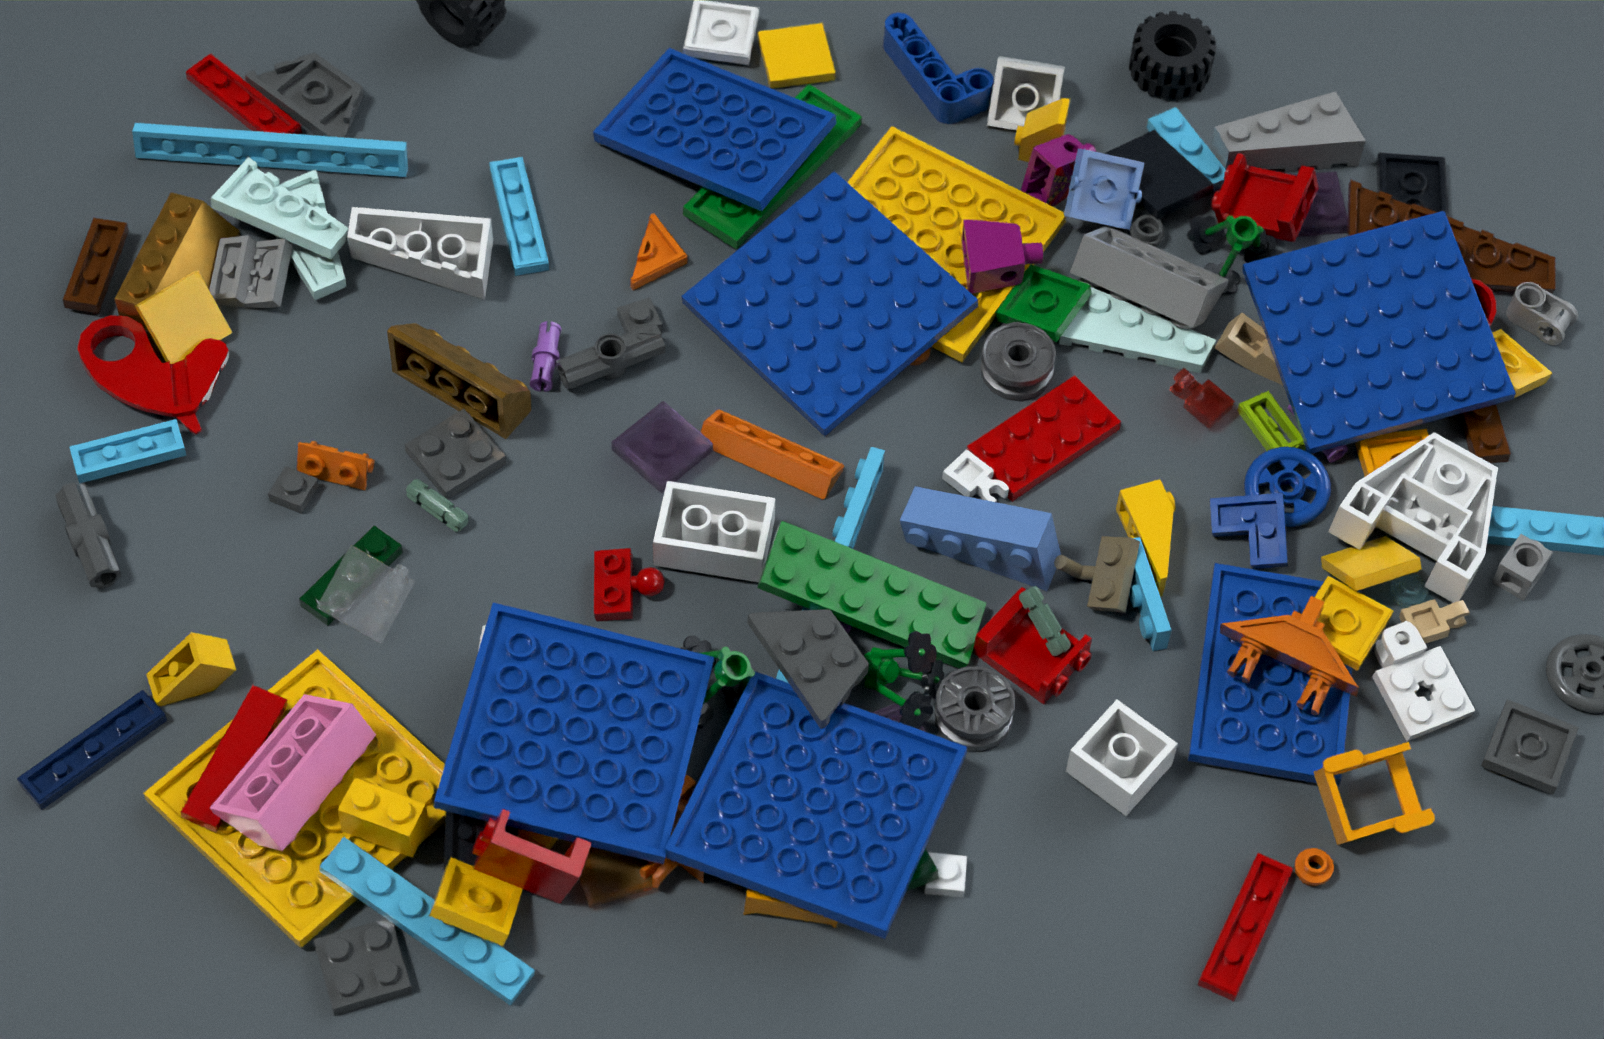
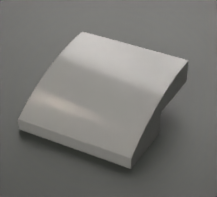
(250, 272)

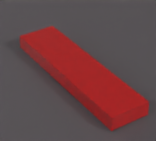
(240, 97)
(243, 738)
(1245, 927)

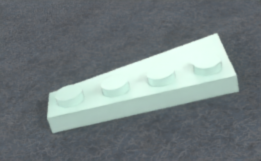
(271, 207)
(318, 272)
(1129, 330)

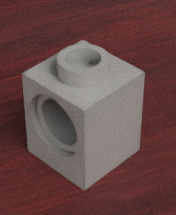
(1519, 578)

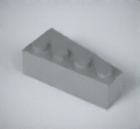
(1293, 136)

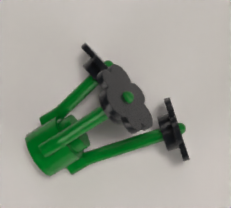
(1242, 234)
(922, 667)
(731, 672)

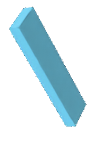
(519, 216)

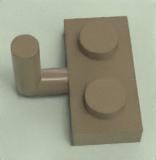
(1110, 576)

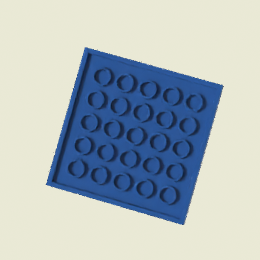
(829, 302)
(1377, 332)
(575, 733)
(815, 811)

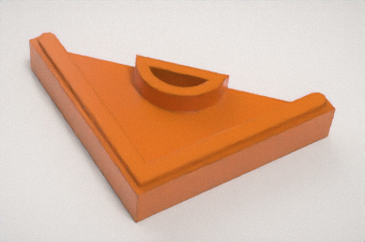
(657, 254)

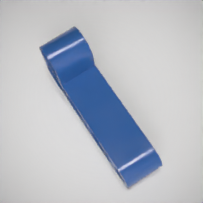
(944, 94)

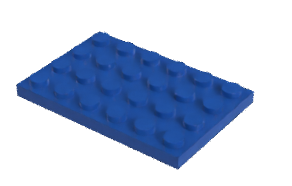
(715, 128)
(1258, 721)

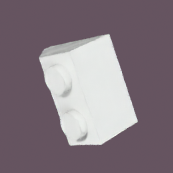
(1021, 88)

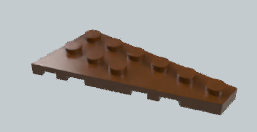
(1487, 258)

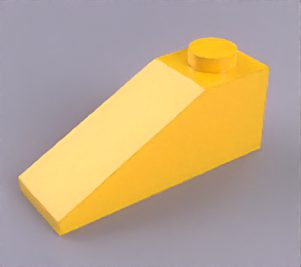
(1148, 514)

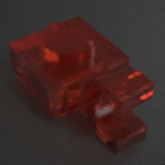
(1203, 401)

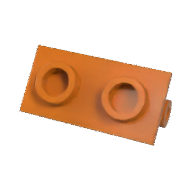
(334, 466)

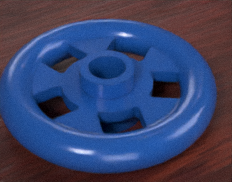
(1289, 459)

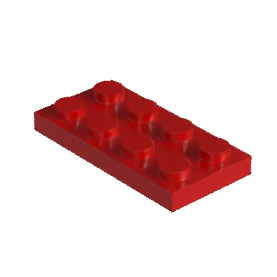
(1045, 436)

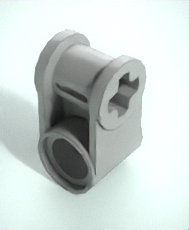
(1539, 312)

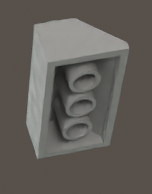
(1148, 277)

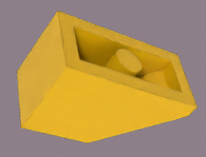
(1041, 126)
(191, 669)

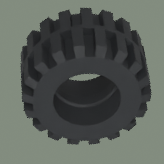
(463, 21)
(1174, 36)

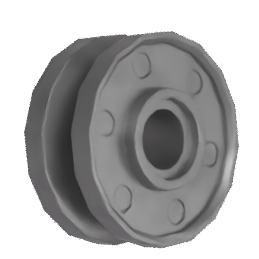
(1001, 355)
(979, 689)

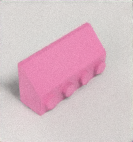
(294, 771)

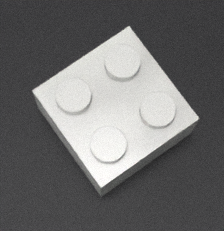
(1121, 757)

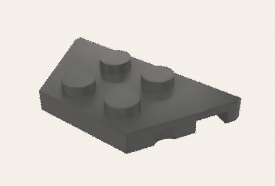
(311, 93)
(812, 656)

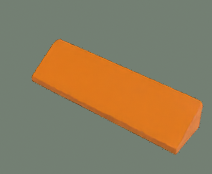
(771, 454)

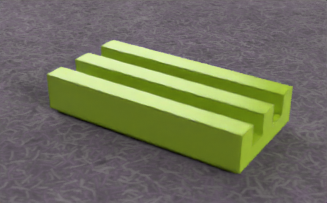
(1265, 427)

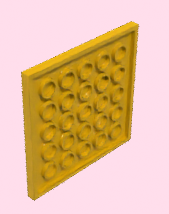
(930, 197)
(289, 881)

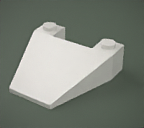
(1431, 500)

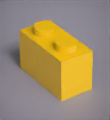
(383, 817)

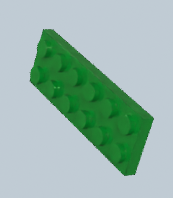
(737, 221)
(870, 593)

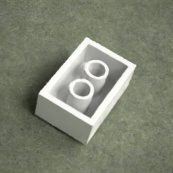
(713, 531)

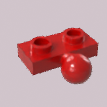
(616, 583)

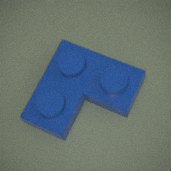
(1261, 518)

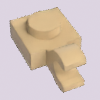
(1435, 622)

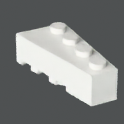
(425, 246)

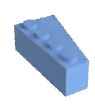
(984, 534)

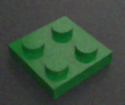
(1044, 301)

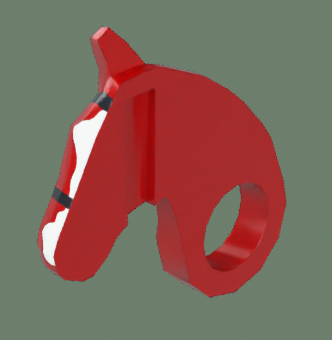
(147, 382)

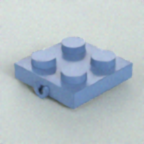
(1104, 189)

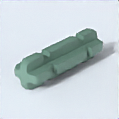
(437, 505)
(1044, 621)

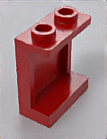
(1269, 197)
(1021, 655)
(527, 863)

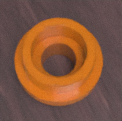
(1313, 876)

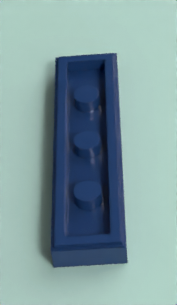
(91, 749)

